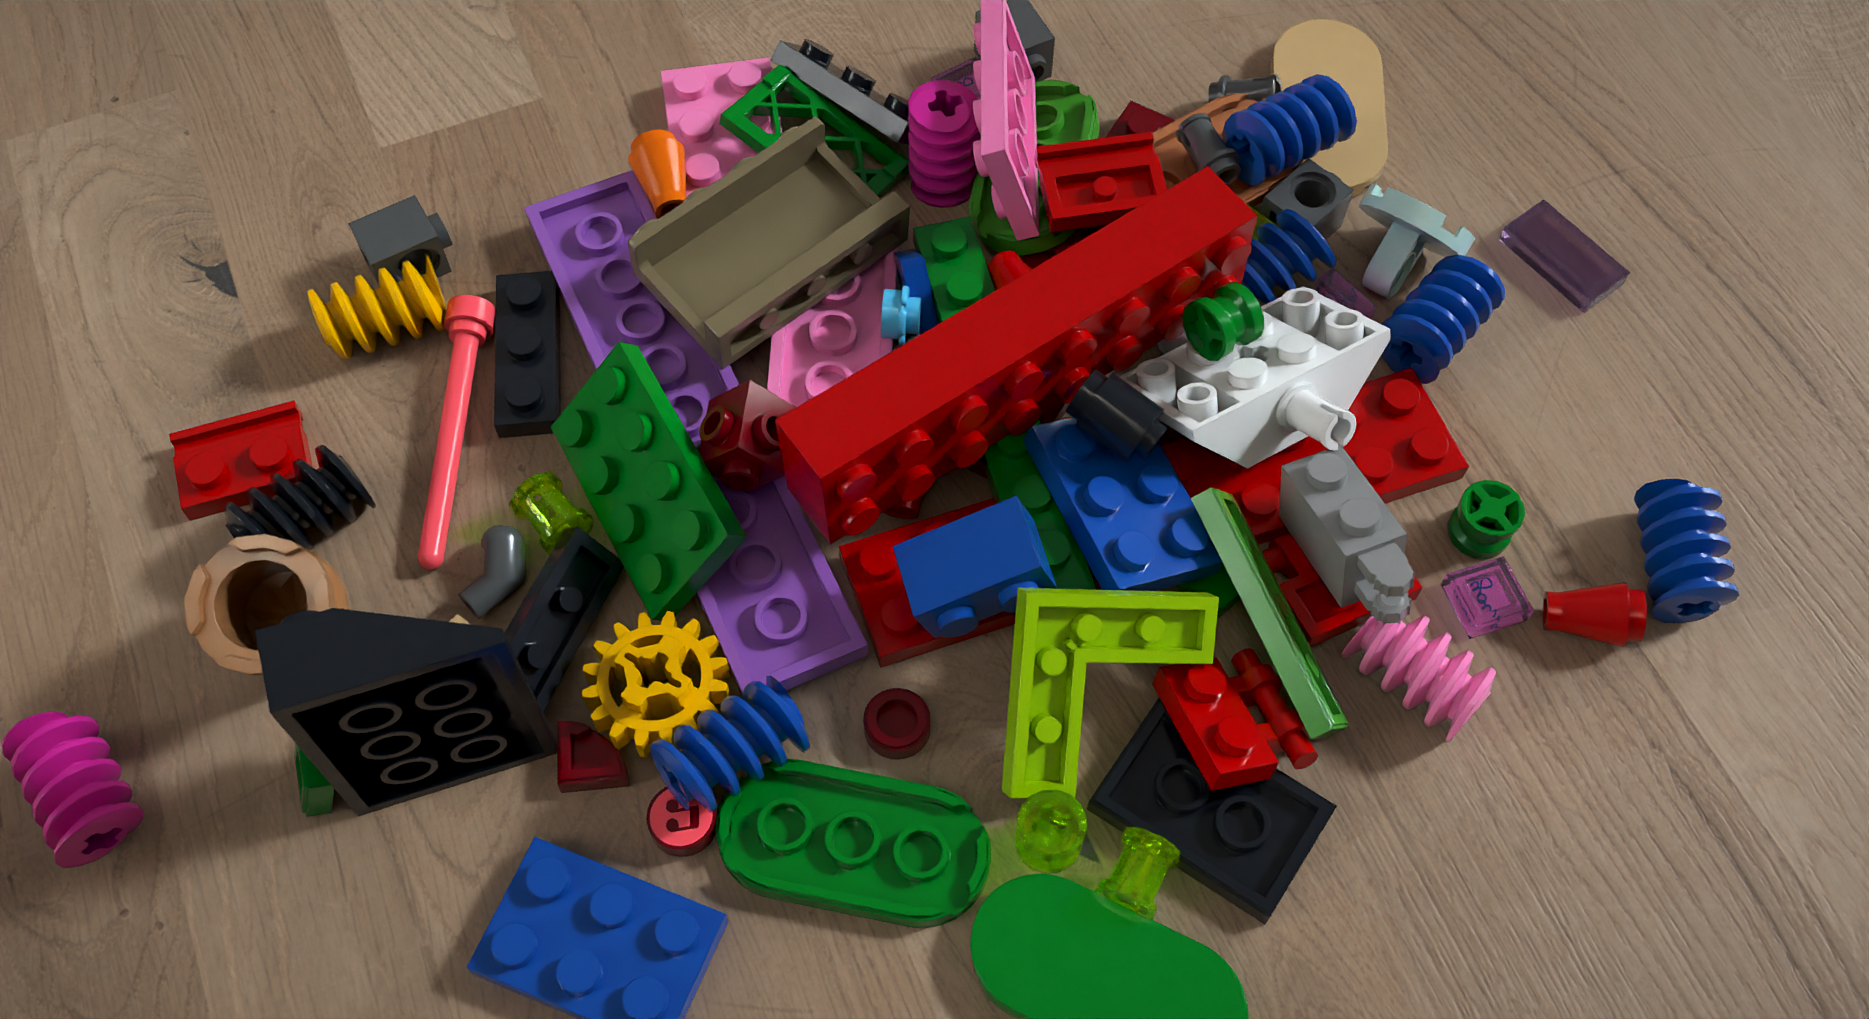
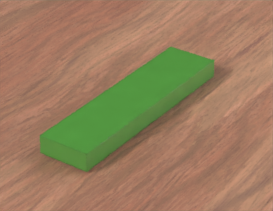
(1270, 613)

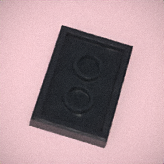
(1230, 839)

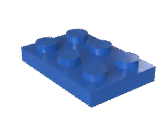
(1125, 516)
(596, 940)

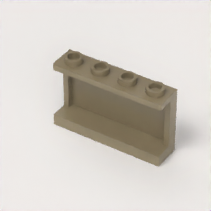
(765, 242)

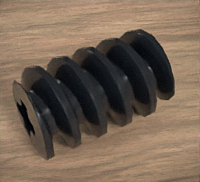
(301, 503)

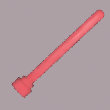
(469, 324)

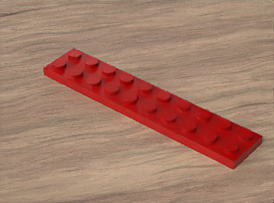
(1395, 445)

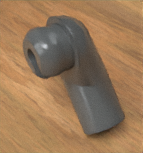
(503, 567)

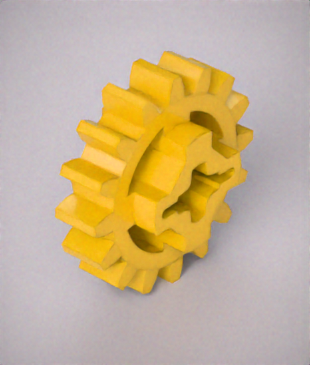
(651, 657)

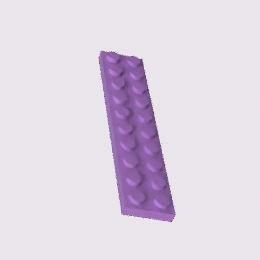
(775, 594)

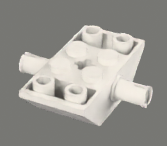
(1276, 388)

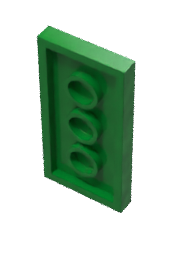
(647, 482)

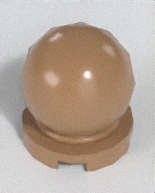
(254, 587)

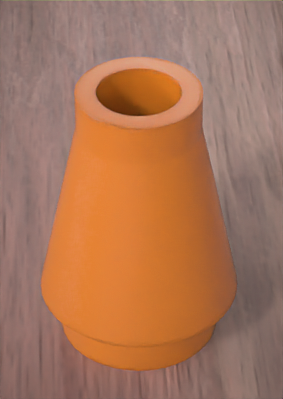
(660, 169)

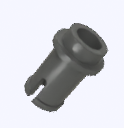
(1255, 87)
(1208, 148)

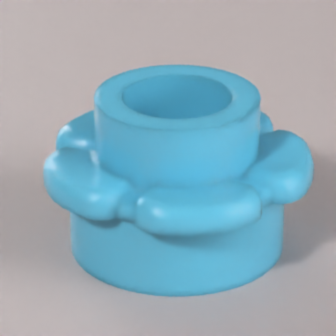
(899, 314)

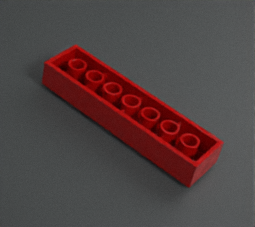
(1011, 356)

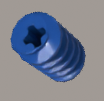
(1289, 127)
(1283, 252)
(1441, 316)
(1684, 550)
(730, 743)

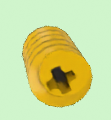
(379, 309)

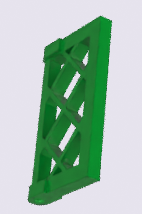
(762, 102)

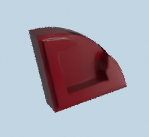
(587, 760)

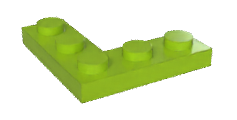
(1051, 647)

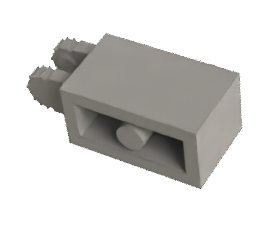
(1347, 533)

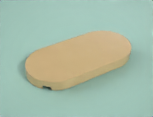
(1356, 64)

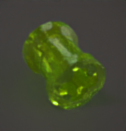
(550, 488)
(1139, 871)

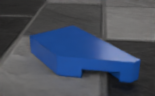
(913, 273)

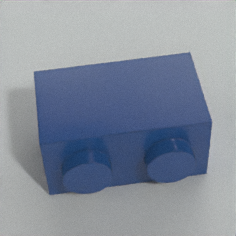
(973, 568)

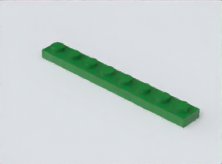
(956, 281)

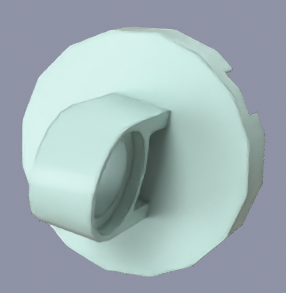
(1411, 229)

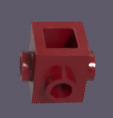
(742, 436)

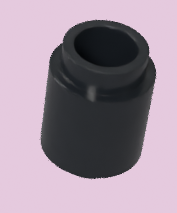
(1117, 416)

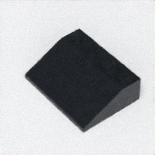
(400, 702)

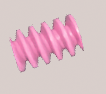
(1423, 669)

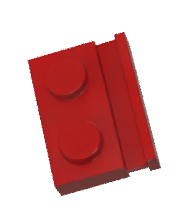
(1097, 179)
(237, 453)

